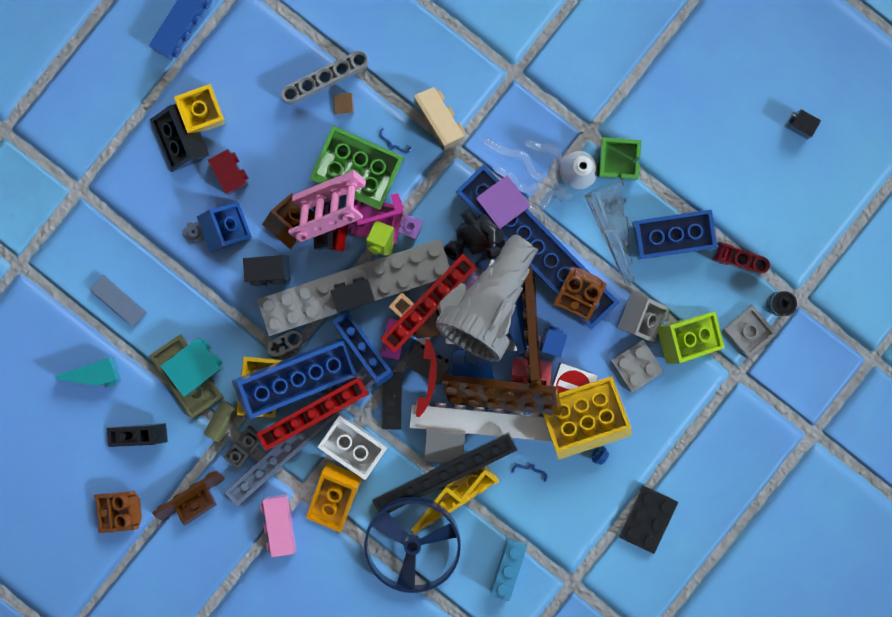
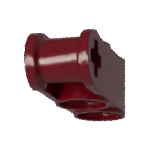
(728, 254)

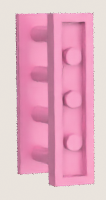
(318, 196)

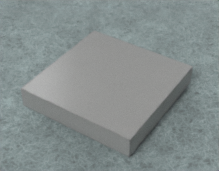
(749, 331)
(443, 444)

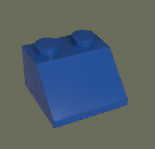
(224, 226)

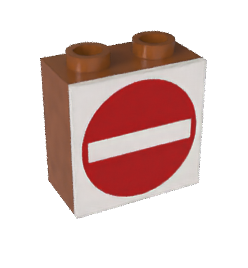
(571, 377)

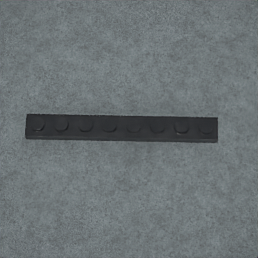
(449, 471)

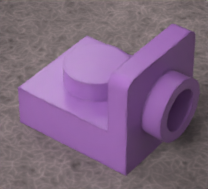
(410, 227)

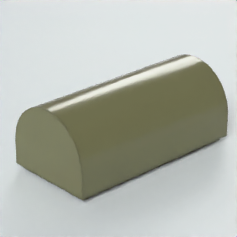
(221, 421)

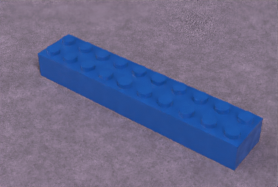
(552, 258)

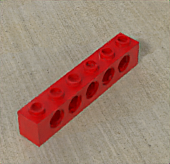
(427, 303)
(313, 413)

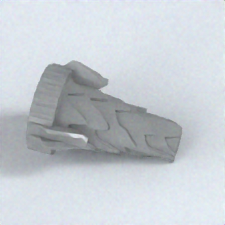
(483, 314)

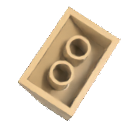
(439, 117)

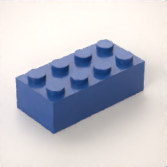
(674, 234)

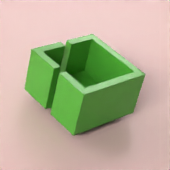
(618, 158)

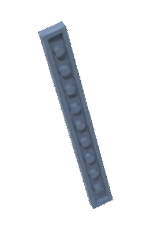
(282, 454)

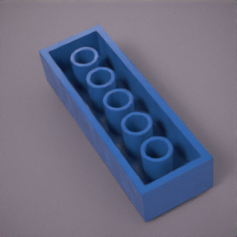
(294, 378)

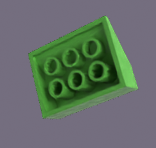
(348, 152)

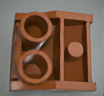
(580, 293)
(118, 511)

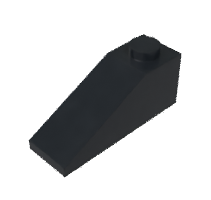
(137, 435)

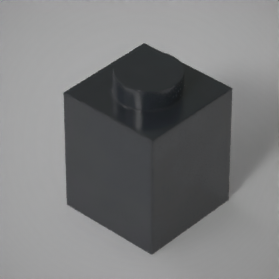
(803, 123)

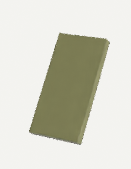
(199, 399)

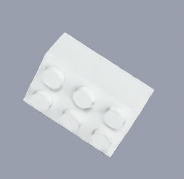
(352, 446)

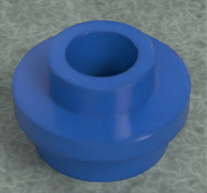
(600, 455)

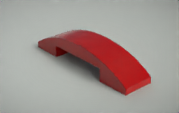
(423, 402)

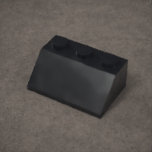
(177, 145)

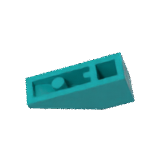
(98, 373)

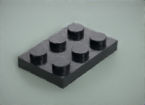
(648, 519)

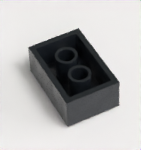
(266, 269)

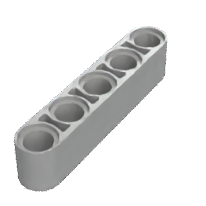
(335, 77)

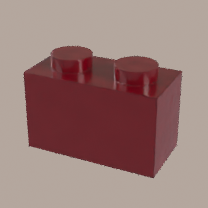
(228, 171)

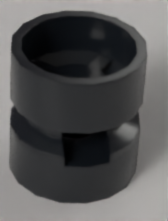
(781, 303)

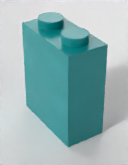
(192, 366)

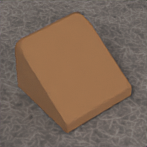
(344, 103)

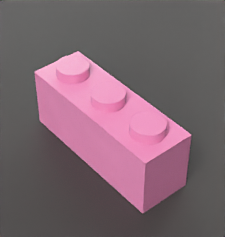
(278, 525)

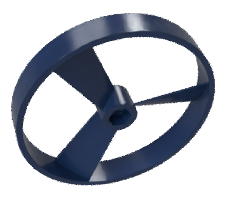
(412, 544)

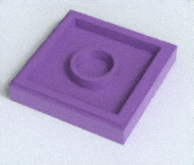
(503, 202)

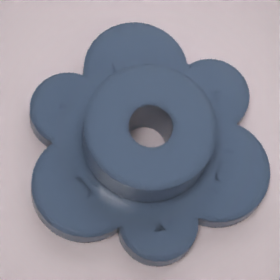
(197, 236)

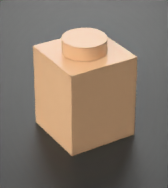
(401, 304)

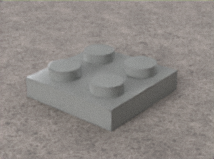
(637, 365)

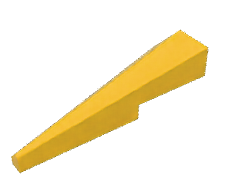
(457, 494)

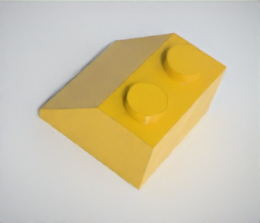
(199, 109)

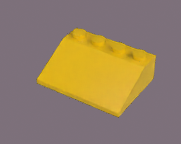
(588, 418)

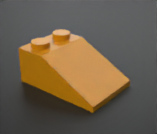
(333, 497)

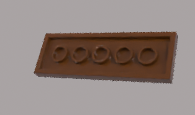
(531, 334)
(502, 394)

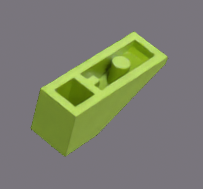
(381, 239)

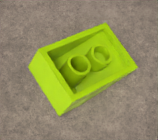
(690, 338)

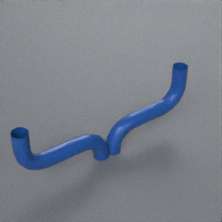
(390, 144)
(533, 467)

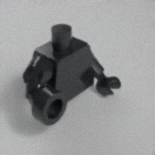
(478, 234)

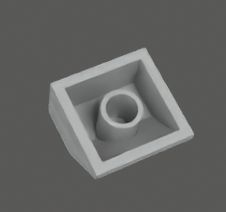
(643, 317)

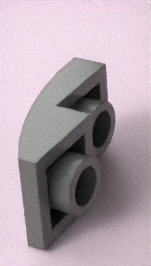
(243, 447)

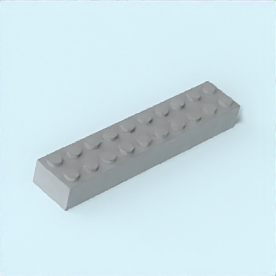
(386, 275)

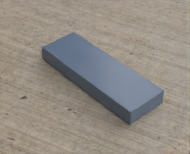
(118, 300)

